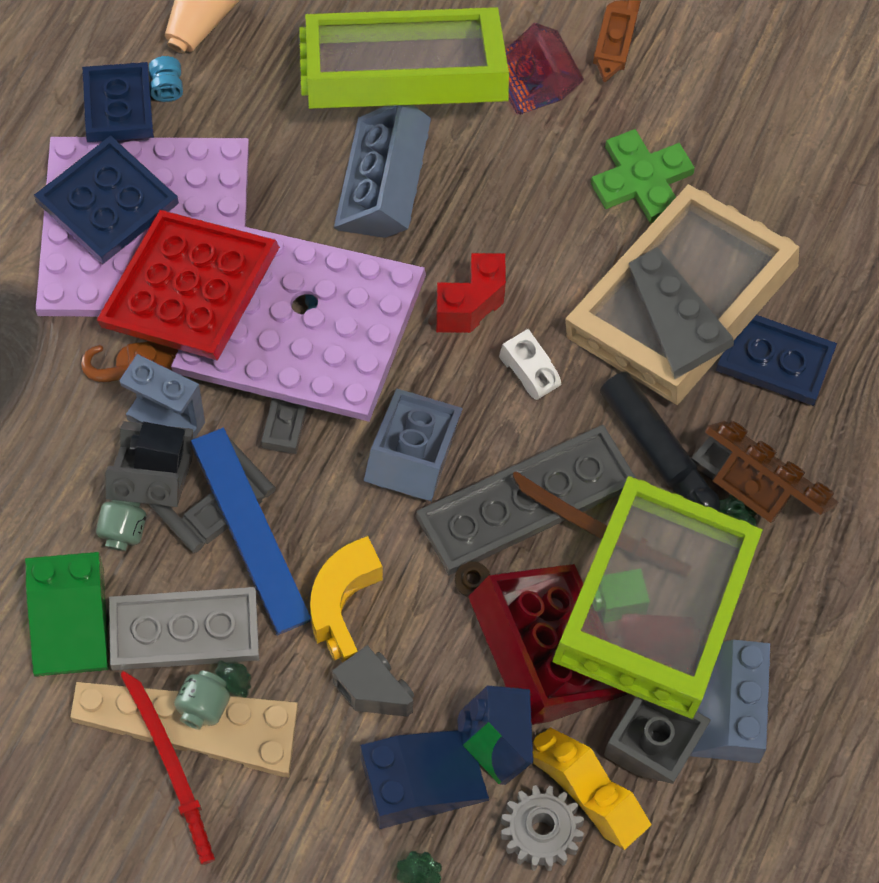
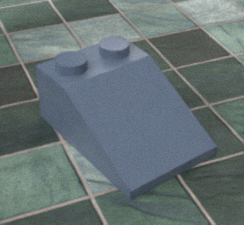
(412, 444)

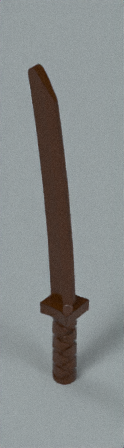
(559, 506)

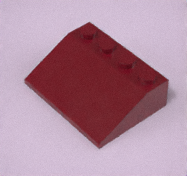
(523, 625)

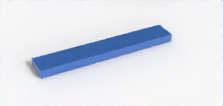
(250, 531)

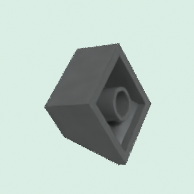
(655, 740)

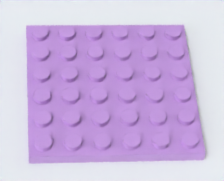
(202, 172)

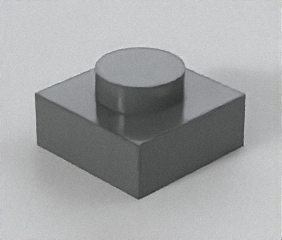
(711, 457)

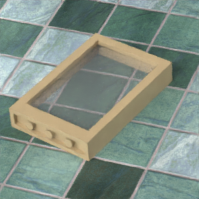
(723, 258)

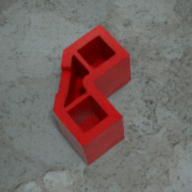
(465, 304)

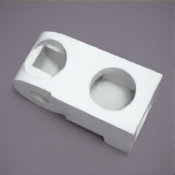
(530, 364)

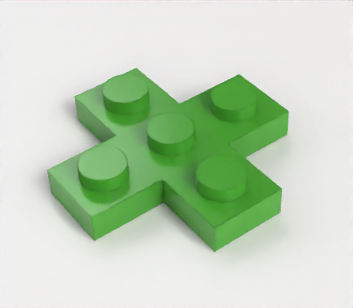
(641, 174)

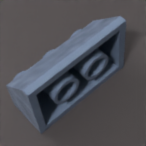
(736, 703)

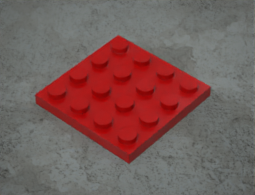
(188, 284)

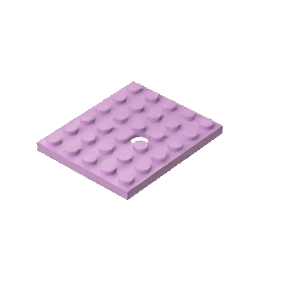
(330, 354)

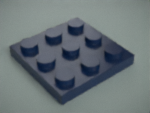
(106, 199)

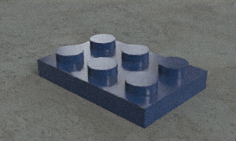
(117, 102)
(779, 359)

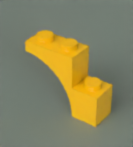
(582, 776)

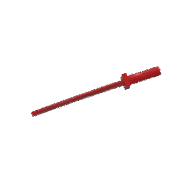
(189, 806)

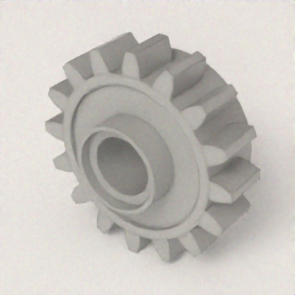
(546, 809)

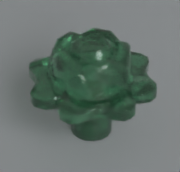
(737, 510)
(235, 676)
(419, 869)

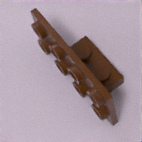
(761, 478)

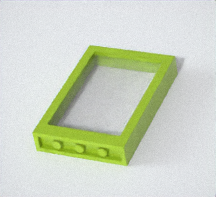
(403, 58)
(659, 597)

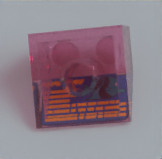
(540, 69)

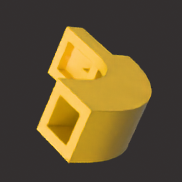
(338, 579)

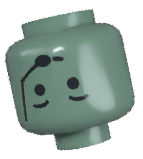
(121, 524)
(202, 699)

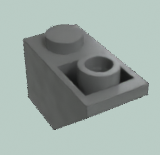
(371, 687)

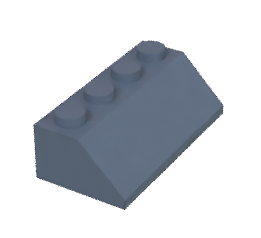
(383, 171)

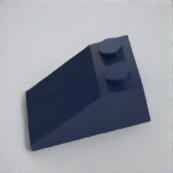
(420, 776)

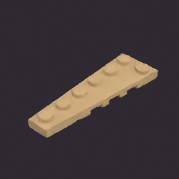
(248, 733)

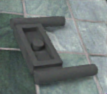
(205, 520)

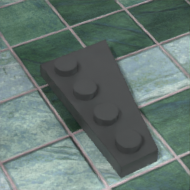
(681, 319)

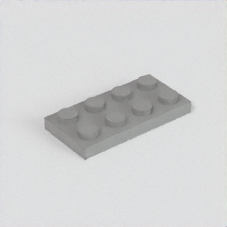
(183, 628)

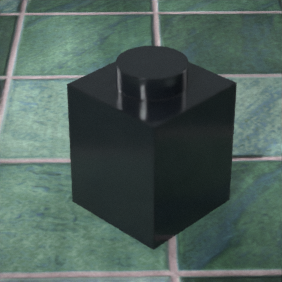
(158, 447)

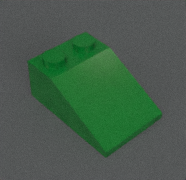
(67, 613)

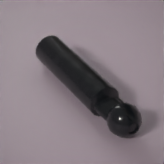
(657, 440)

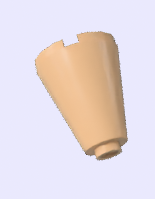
(193, 21)

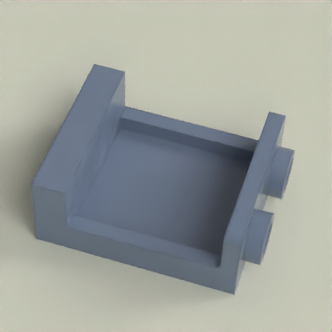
(163, 396)

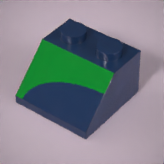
(499, 731)

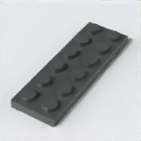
(499, 515)

